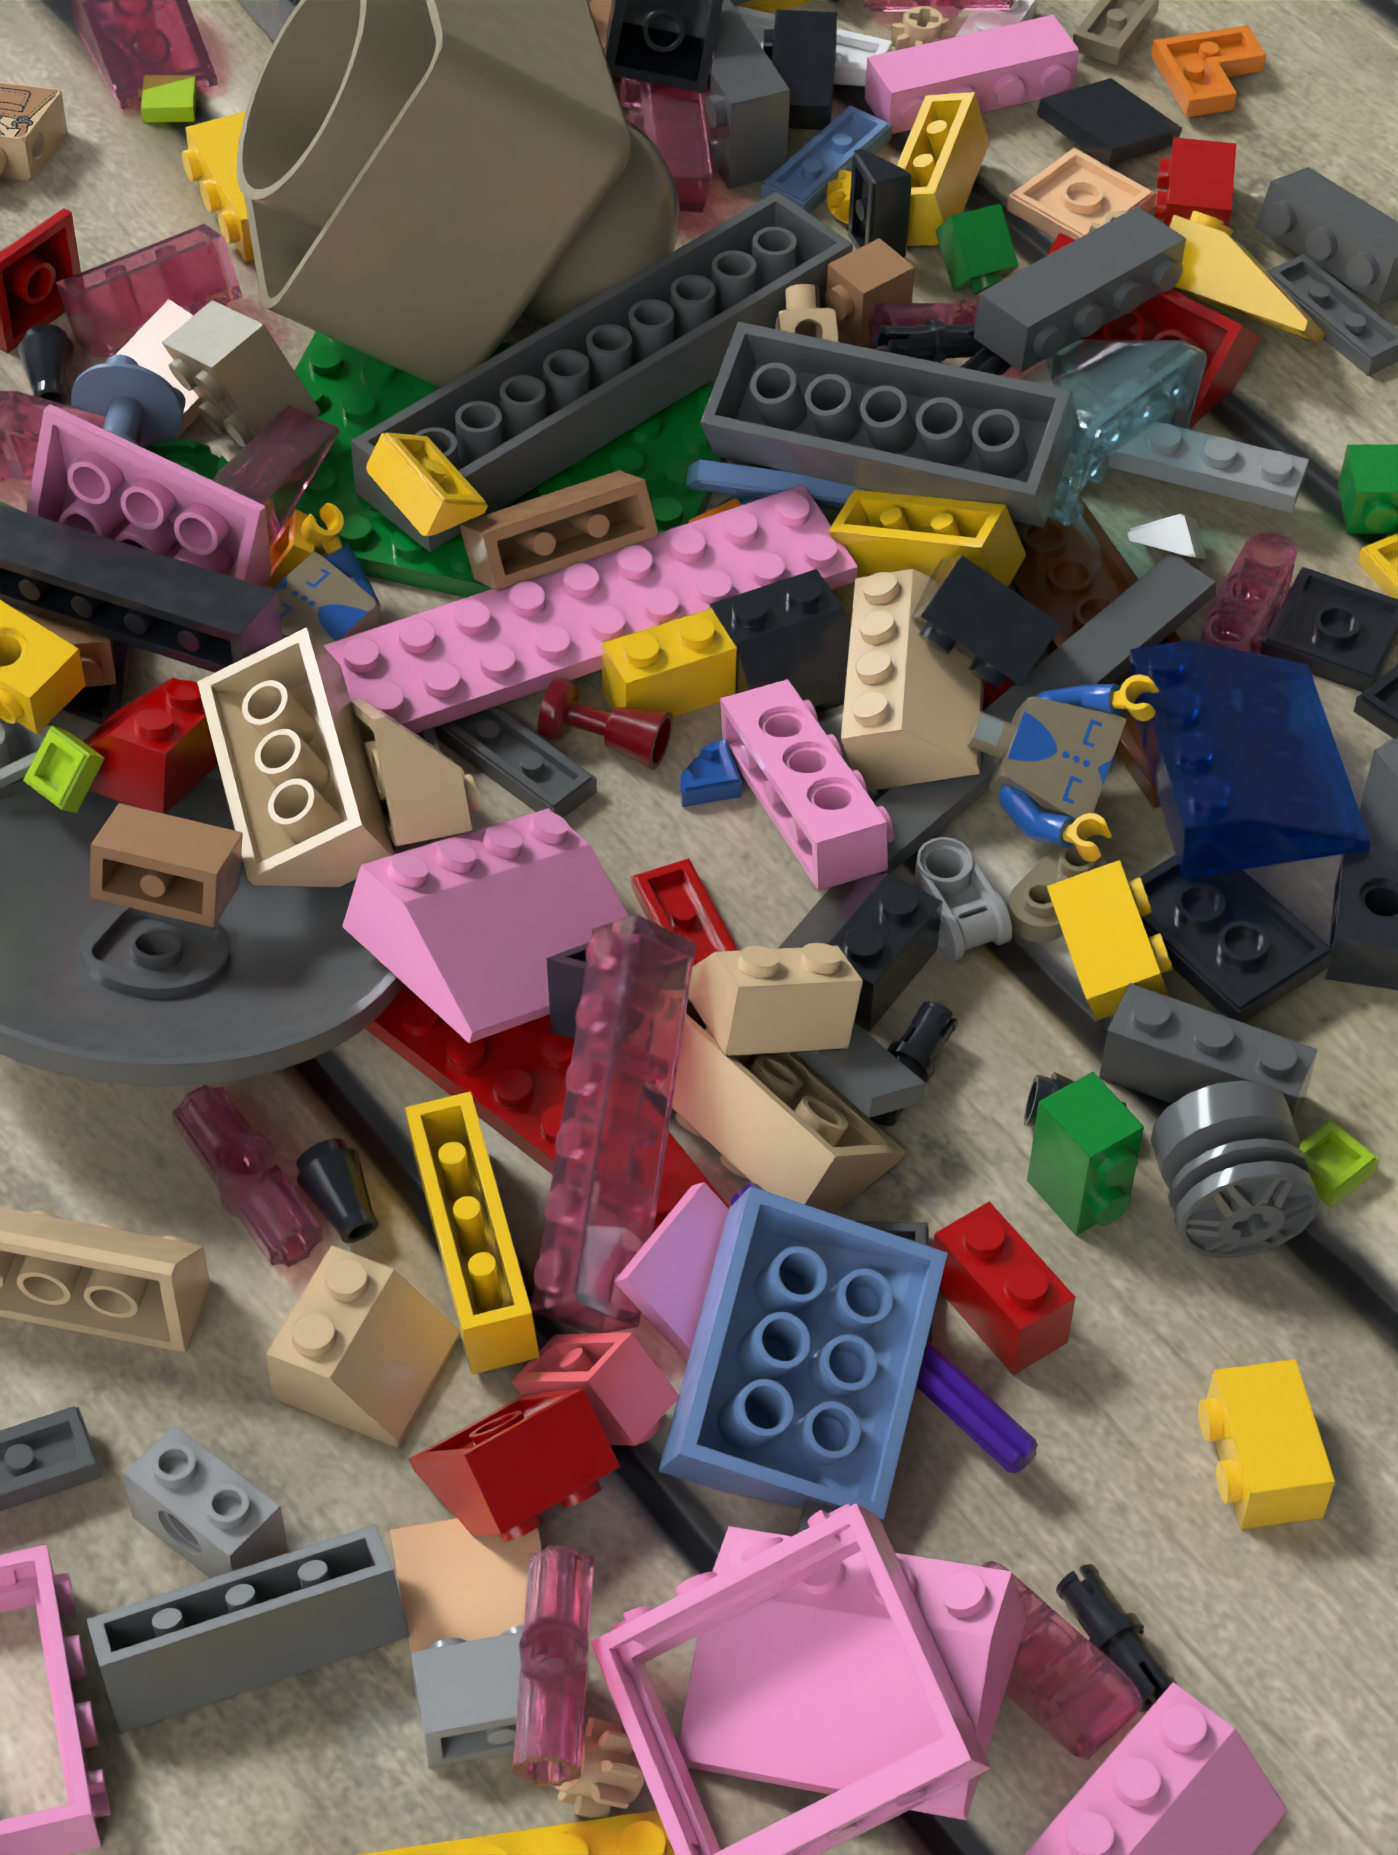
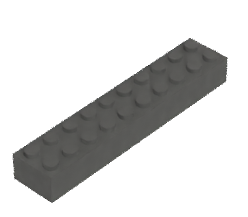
(610, 359)

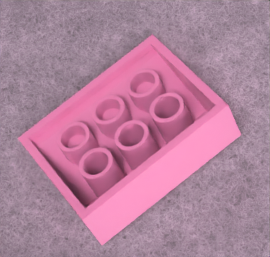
(144, 500)
(481, 915)
(821, 1685)

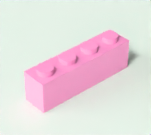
(998, 64)

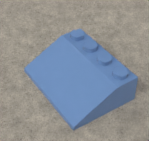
(803, 1357)

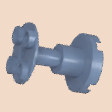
(130, 400)

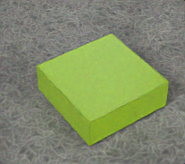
(170, 102)
(63, 769)
(1337, 1162)

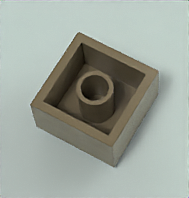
(235, 372)

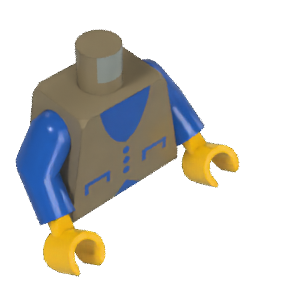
(330, 590)
(1059, 757)

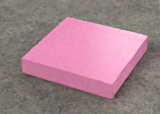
(675, 1267)

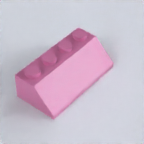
(1170, 1789)

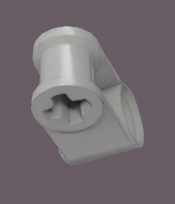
(970, 906)

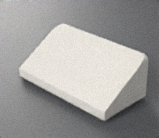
(1173, 534)

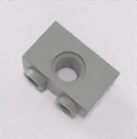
(203, 1506)

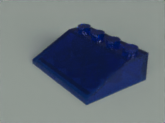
(1243, 760)

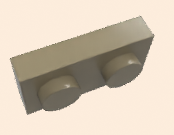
(1113, 28)

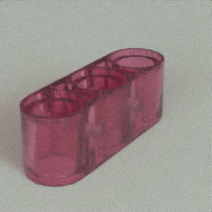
(1251, 593)
(1067, 1680)

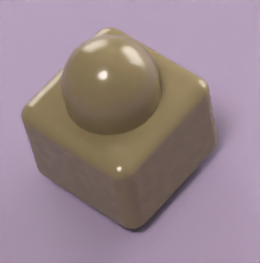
(444, 175)

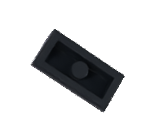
(879, 202)

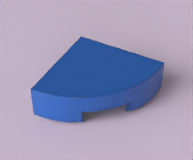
(710, 776)

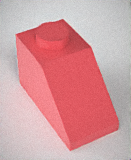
(616, 1375)

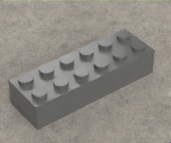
(890, 421)

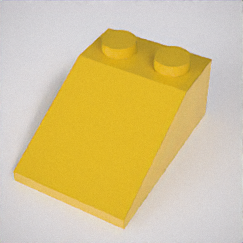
(1231, 279)

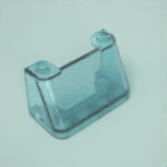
(1117, 395)

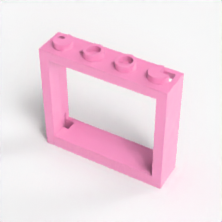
(27, 1581)
(715, 1598)

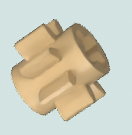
(920, 27)
(607, 1772)

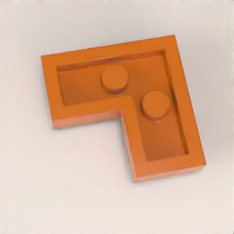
(1202, 62)

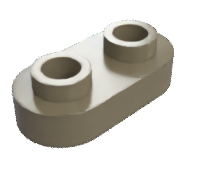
(1039, 921)

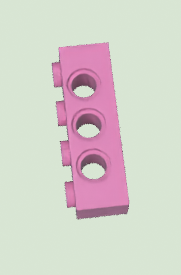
(806, 785)

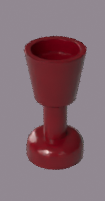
(629, 731)

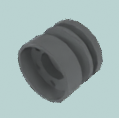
(1234, 1169)

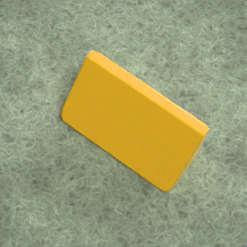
(423, 483)

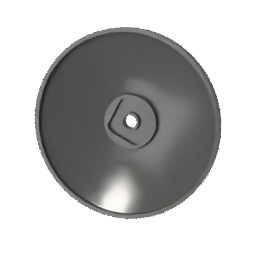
(220, 1002)

